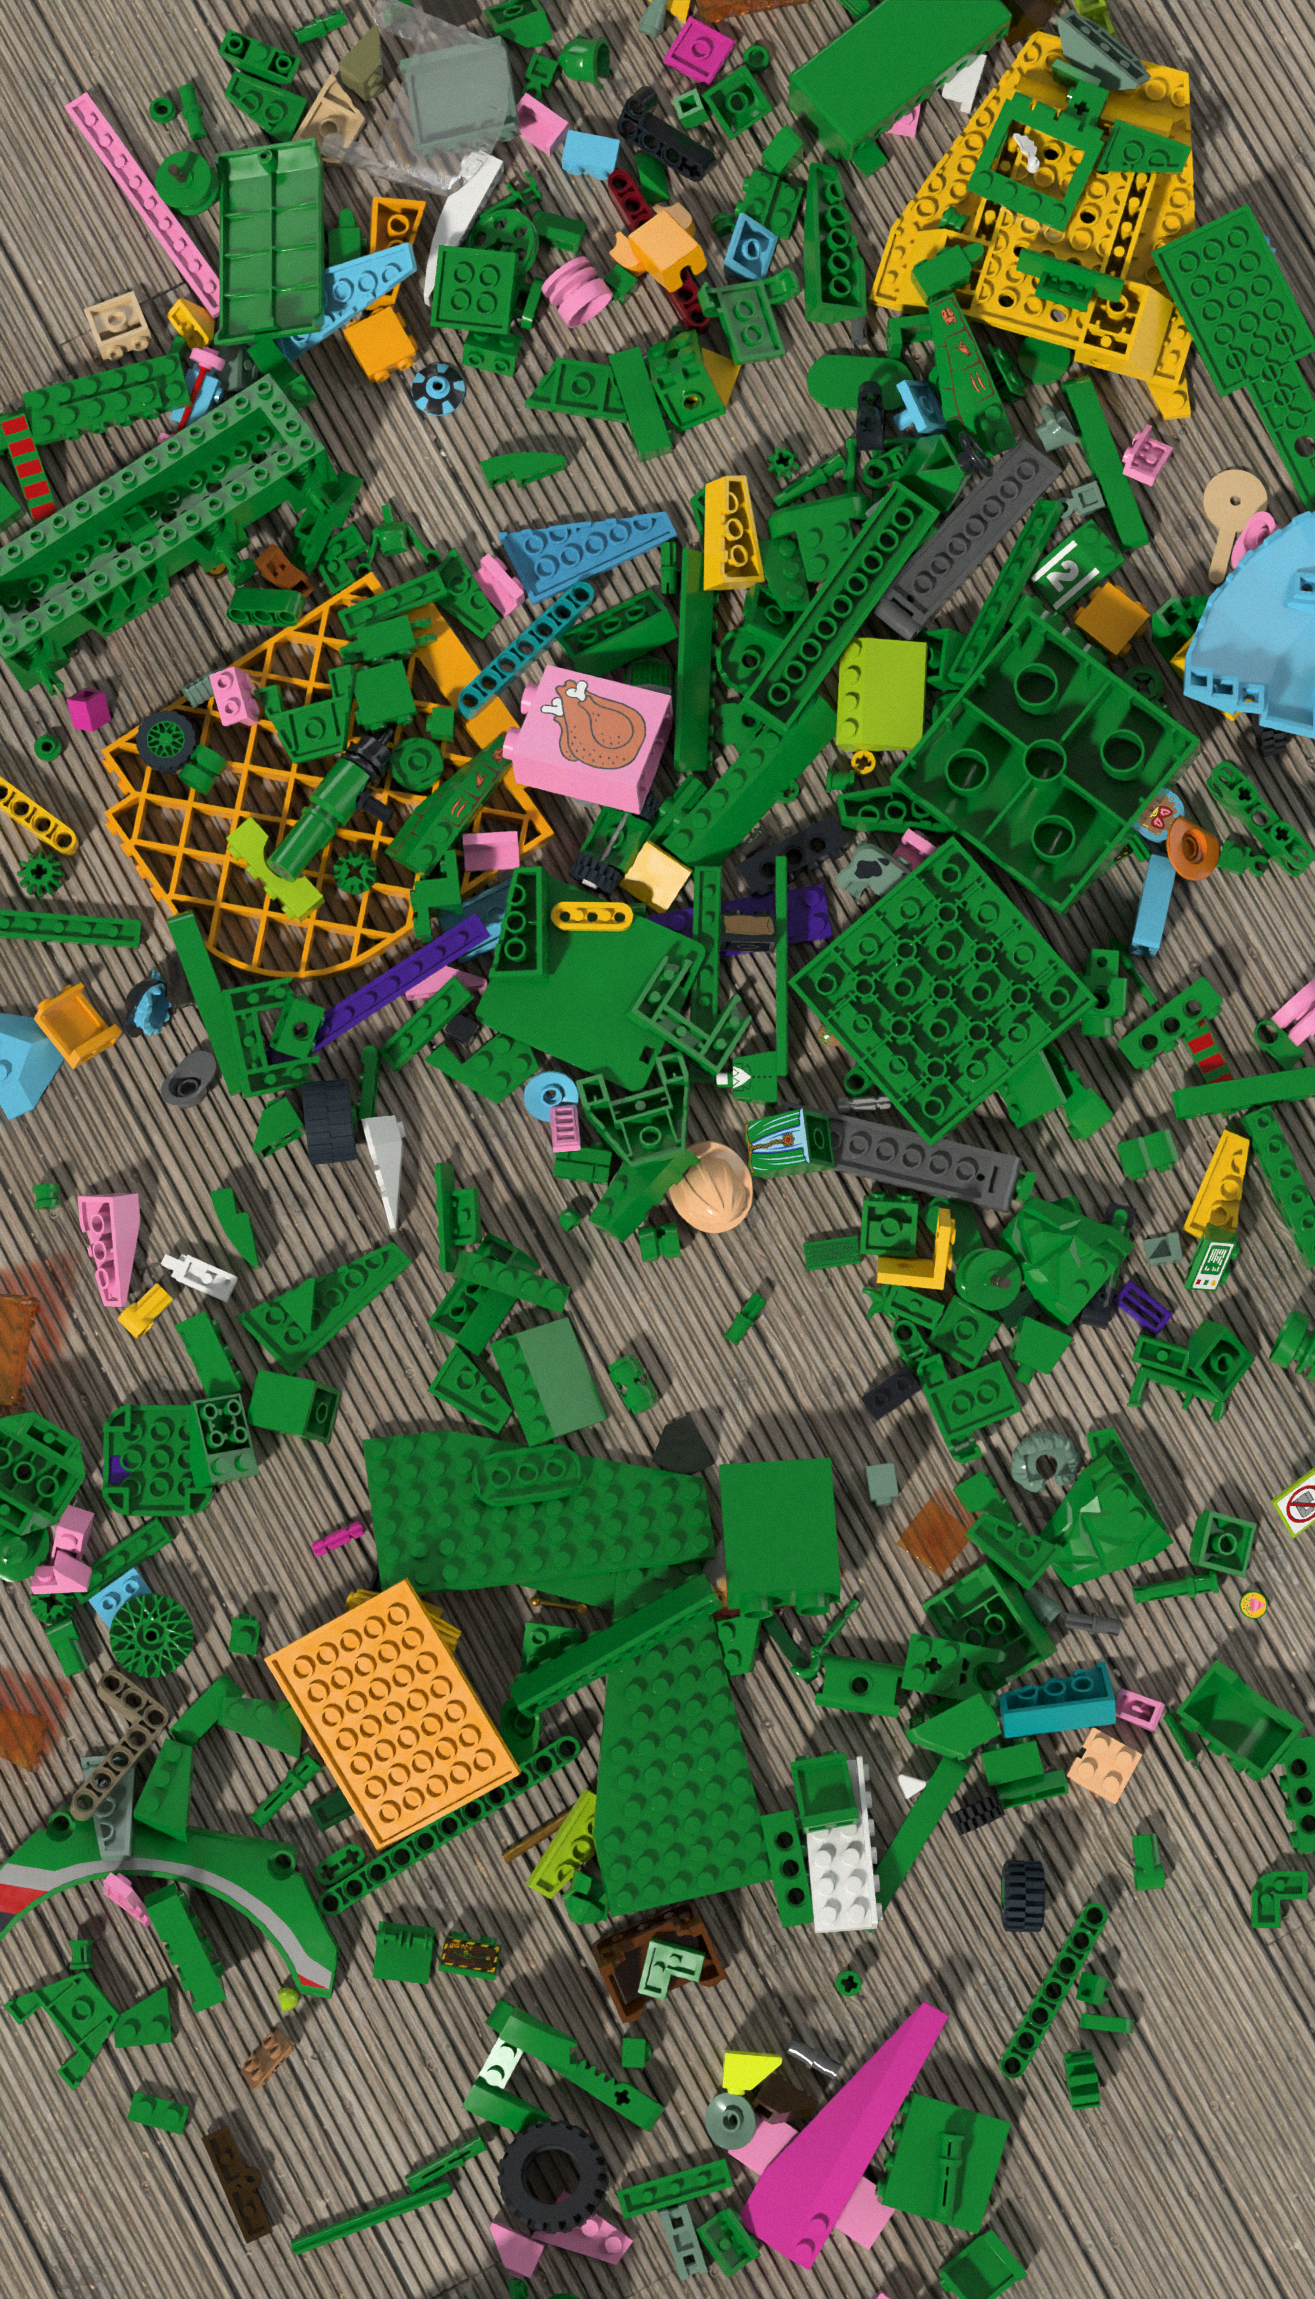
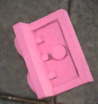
(1146, 457)
(497, 585)
(234, 697)
(915, 848)

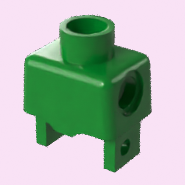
(1112, 989)

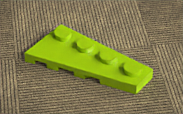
(568, 1849)

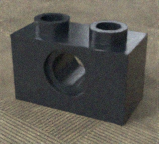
(890, 1394)

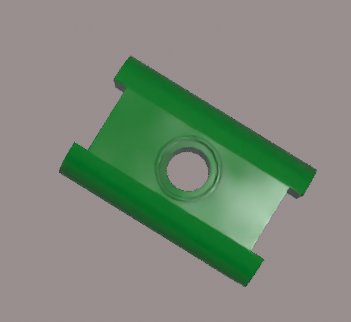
(881, 1682)

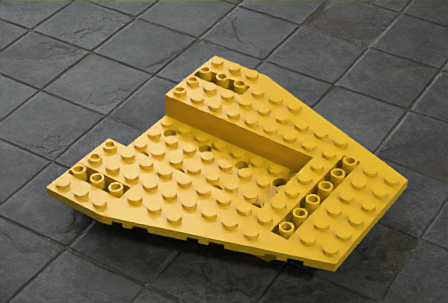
(1132, 215)

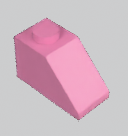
(516, 2250)

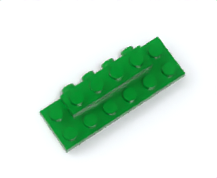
(107, 400)

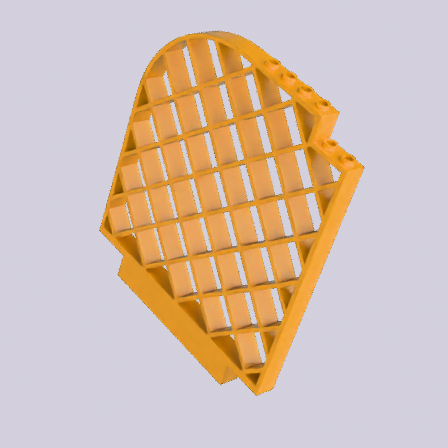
(449, 670)

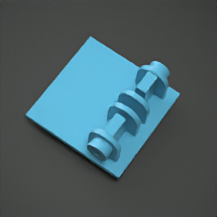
(117, 1593)

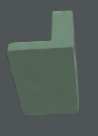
(239, 368)

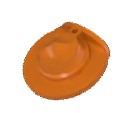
(1191, 849)

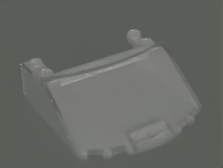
(444, 110)

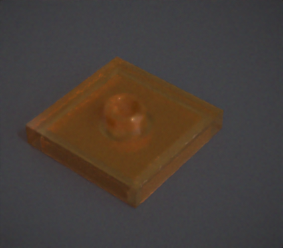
(934, 1538)

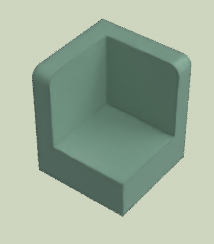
(1163, 1250)

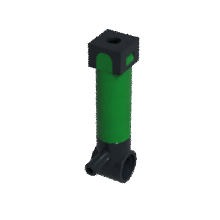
(1098, 1309)

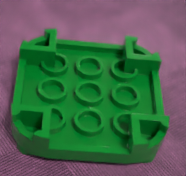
(157, 1451)

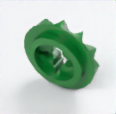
(1144, 673)
(355, 885)
(57, 1613)

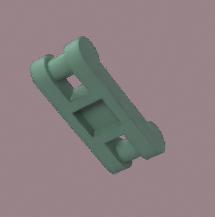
(683, 2241)

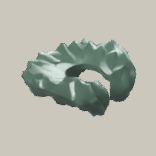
(1039, 1444)

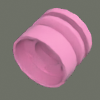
(577, 292)

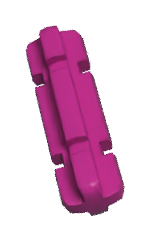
(338, 1538)

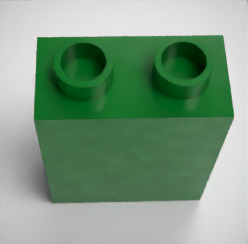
(779, 1536)

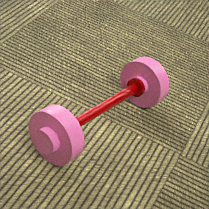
(207, 359)

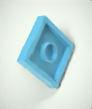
(921, 409)

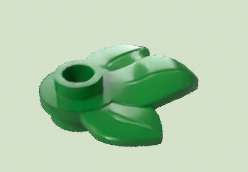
(733, 728)

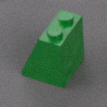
(293, 1406)

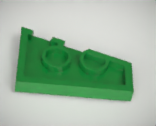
(267, 105)
(785, 573)
(465, 597)
(469, 1392)

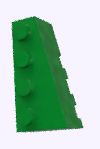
(885, 812)
(524, 933)

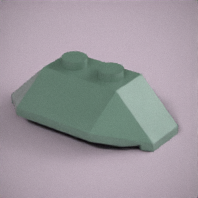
(1099, 53)

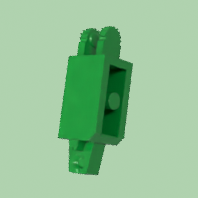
(387, 641)

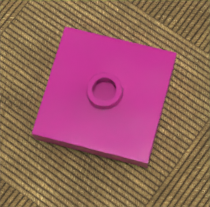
(699, 51)

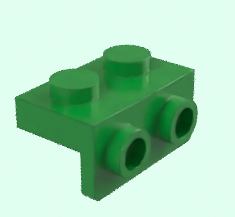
(492, 352)
(728, 2241)

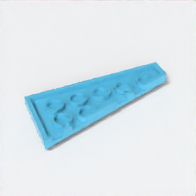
(350, 290)

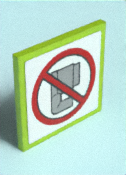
(1297, 1504)

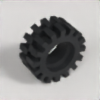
(1269, 740)
(977, 1814)

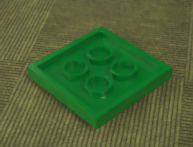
(474, 289)

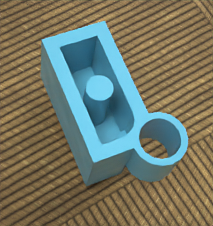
(208, 395)

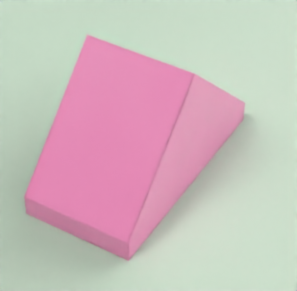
(1138, 1709)

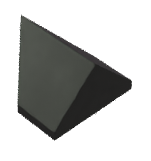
(682, 1448)

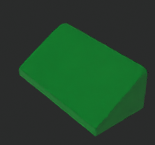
(1161, 1354)

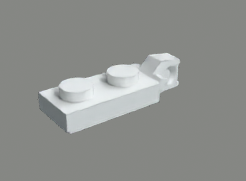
(201, 1276)

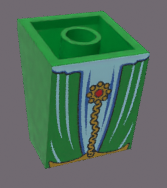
(789, 1144)

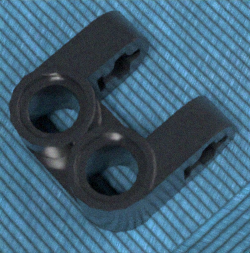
(870, 418)

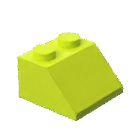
(747, 2069)

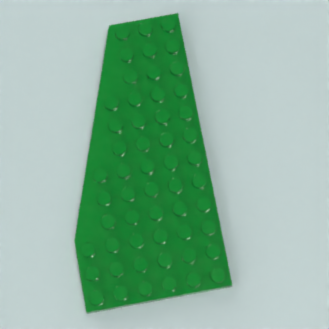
(450, 1540)
(672, 1767)

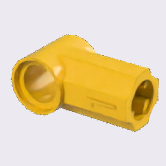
(141, 1315)

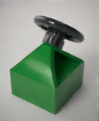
(939, 471)

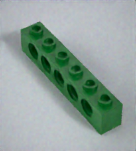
(1283, 1180)

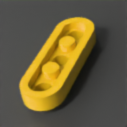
(579, 913)

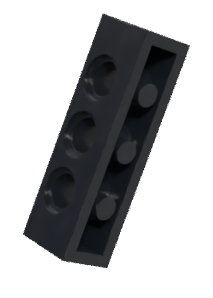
(825, 831)

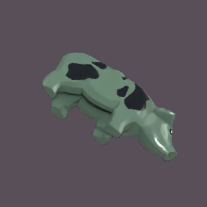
(872, 868)

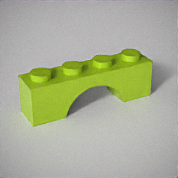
(251, 845)

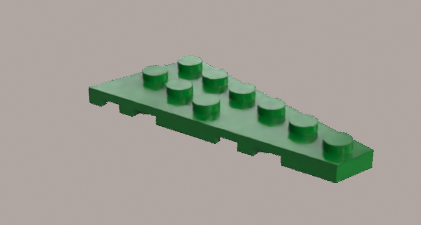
(337, 1302)

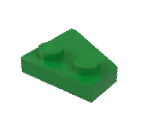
(738, 1644)

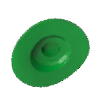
(22, 1553)

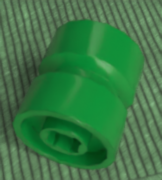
(203, 769)
(659, 1242)

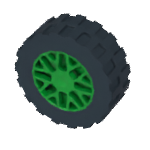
(166, 741)

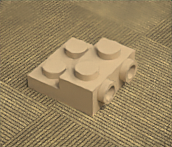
(118, 326)

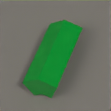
(1032, 1789)

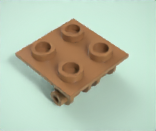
(259, 2067)

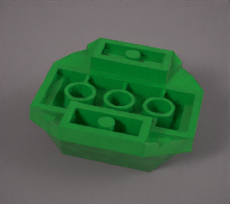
(52, 1476)

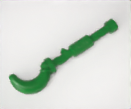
(817, 1651)

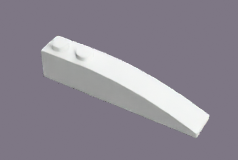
(461, 215)

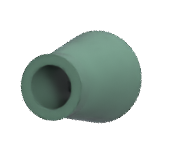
(653, 18)
(1043, 1607)

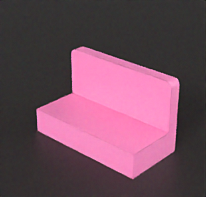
(491, 851)

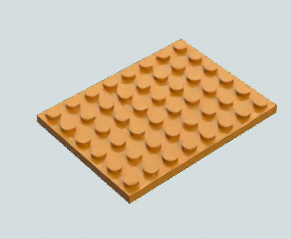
(392, 1715)

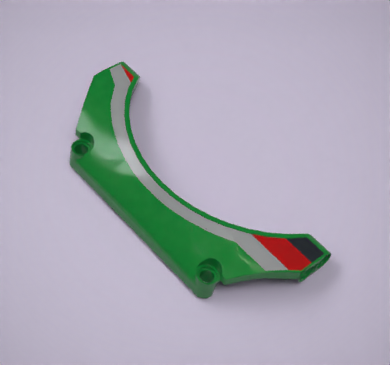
(226, 1864)

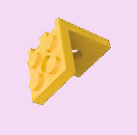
(917, 1271)

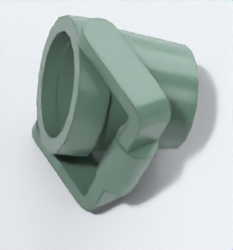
(1055, 430)

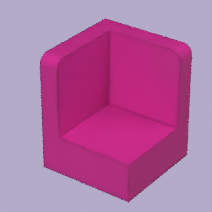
(88, 709)

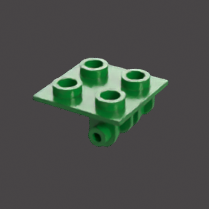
(1000, 365)
(544, 1642)
(403, 1952)

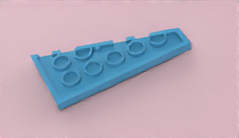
(565, 554)

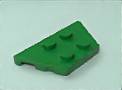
(579, 390)

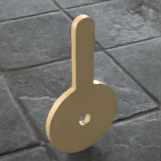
(1231, 518)

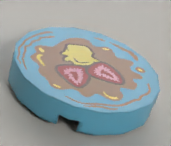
(1159, 822)

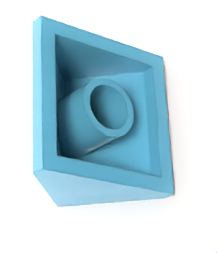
(749, 250)

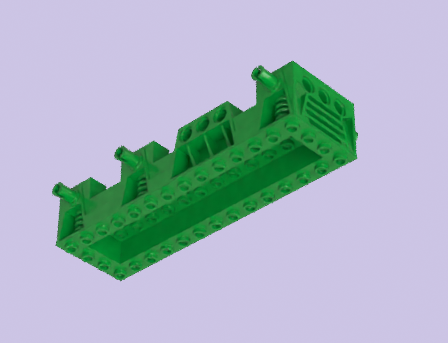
(164, 482)

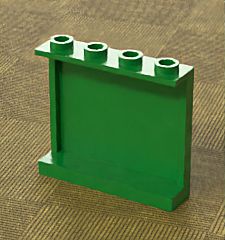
(913, 2167)

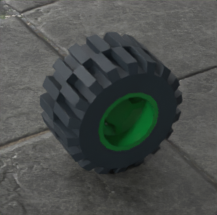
(1022, 1896)

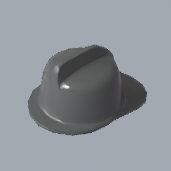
(189, 1080)

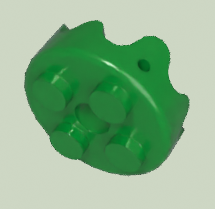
(731, 652)

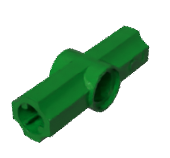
(675, 809)

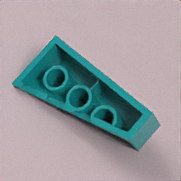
(1060, 1704)

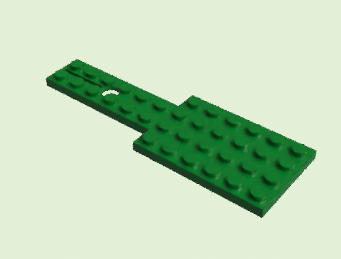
(1246, 329)

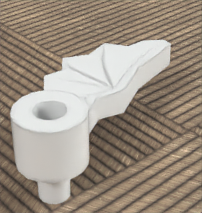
(1027, 147)

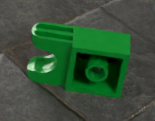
(958, 1668)

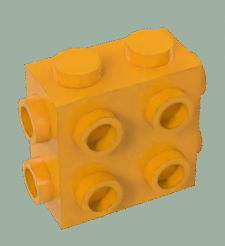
(381, 344)
(1112, 620)

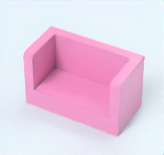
(541, 125)

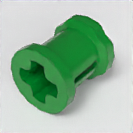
(840, 780)
(87, 1962)
(852, 1990)

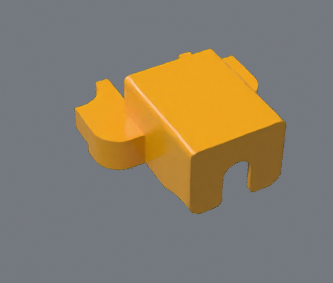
(661, 247)

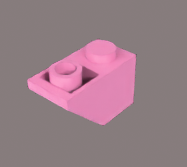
(72, 1533)

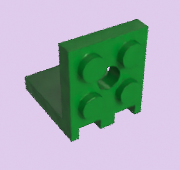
(680, 372)

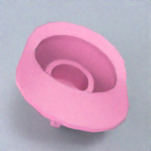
(1257, 529)

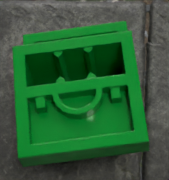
(436, 897)

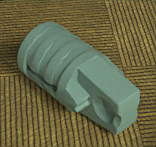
(200, 689)

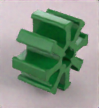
(1081, 2079)

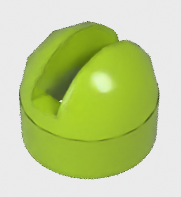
(288, 1998)

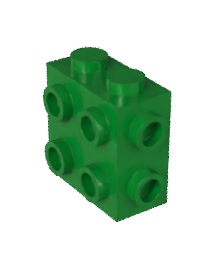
(383, 696)

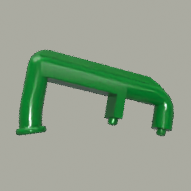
(1176, 1382)

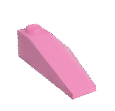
(113, 1232)

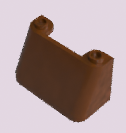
(624, 1953)

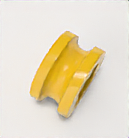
(867, 770)

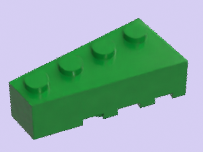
(635, 1193)
(186, 1946)

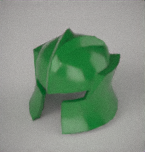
(586, 59)
(586, 1899)

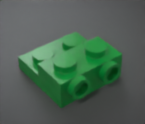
(770, 202)
(765, 616)
(889, 1224)

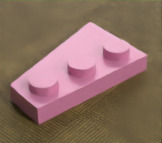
(594, 2239)

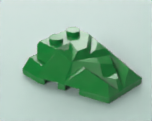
(1062, 1256)
(1102, 1527)

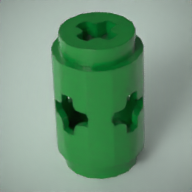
(637, 1397)

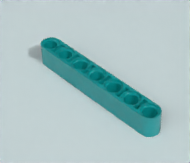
(520, 661)

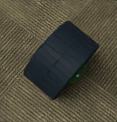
(329, 1121)

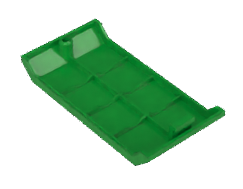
(271, 242)

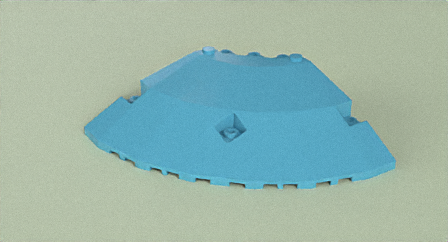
(1261, 635)

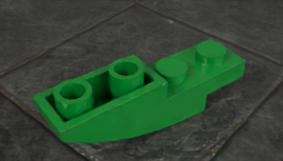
(315, 529)

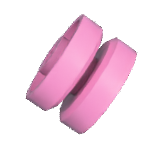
(1302, 1010)

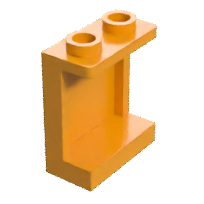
(75, 1026)

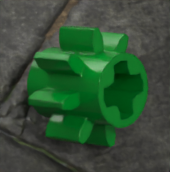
(785, 456)

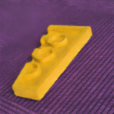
(1221, 1187)

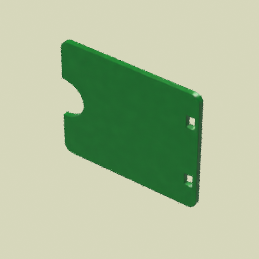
(588, 990)

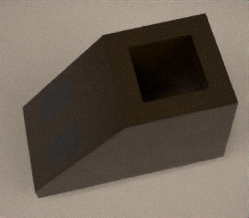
(782, 2102)

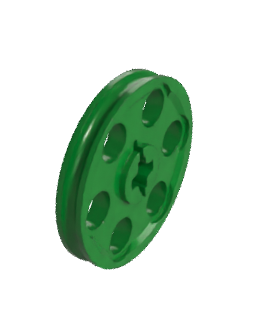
(507, 237)

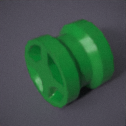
(954, 220)
(47, 1196)

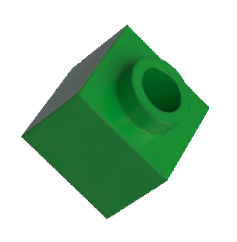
(691, 109)
(621, 284)
(441, 724)
(635, 2052)

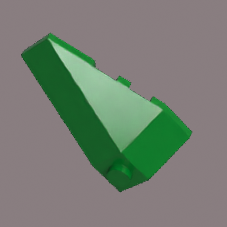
(1084, 1108)

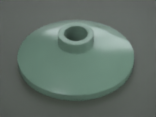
(721, 2124)

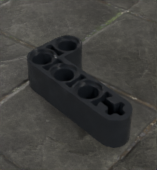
(662, 140)

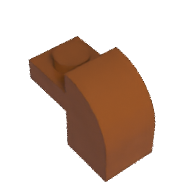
(281, 573)

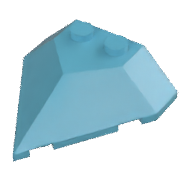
(26, 1064)

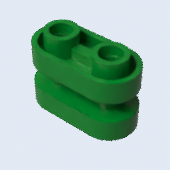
(533, 302)

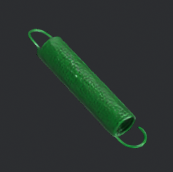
(1180, 1737)

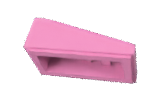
(565, 1126)

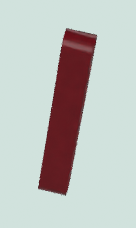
(634, 220)

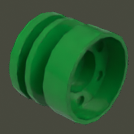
(1295, 1343)

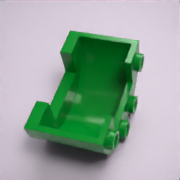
(1238, 1722)

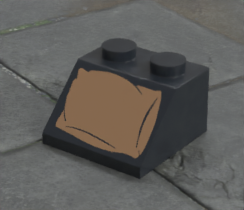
(748, 932)

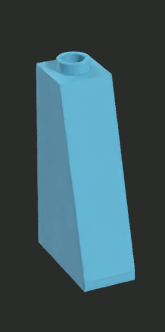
(1152, 907)

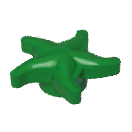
(879, 1299)

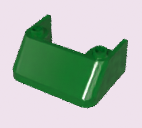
(953, 1726)

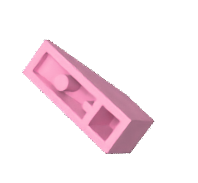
(434, 983)

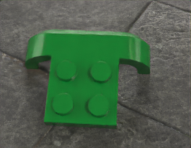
(748, 315)
(820, 529)
(966, 1403)

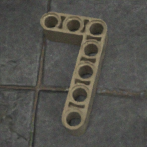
(124, 1748)

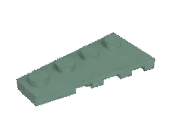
(115, 1816)

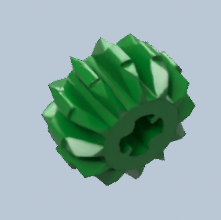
(48, 880)

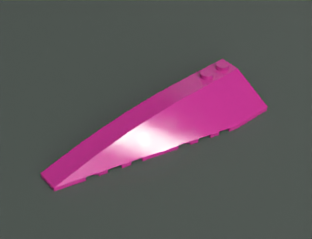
(819, 2170)

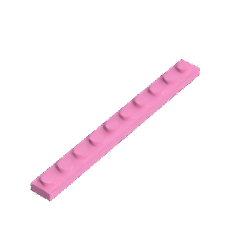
(146, 201)

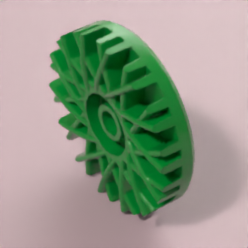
(148, 1656)

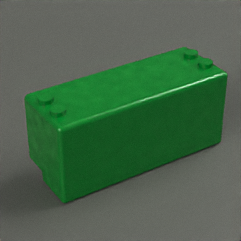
(889, 67)

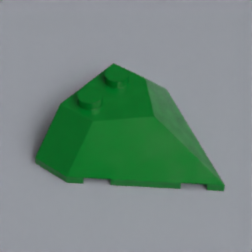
(1176, 623)

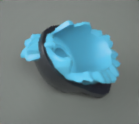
(147, 1007)

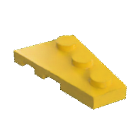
(1172, 402)

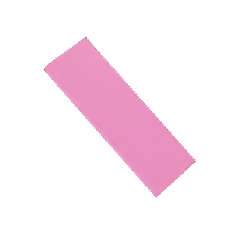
(863, 2214)

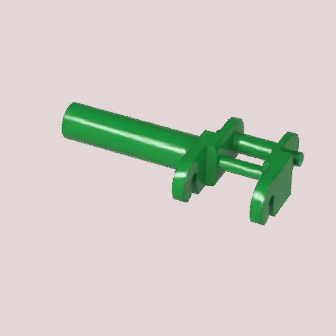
(516, 197)

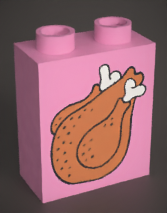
(590, 738)

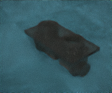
(180, 986)

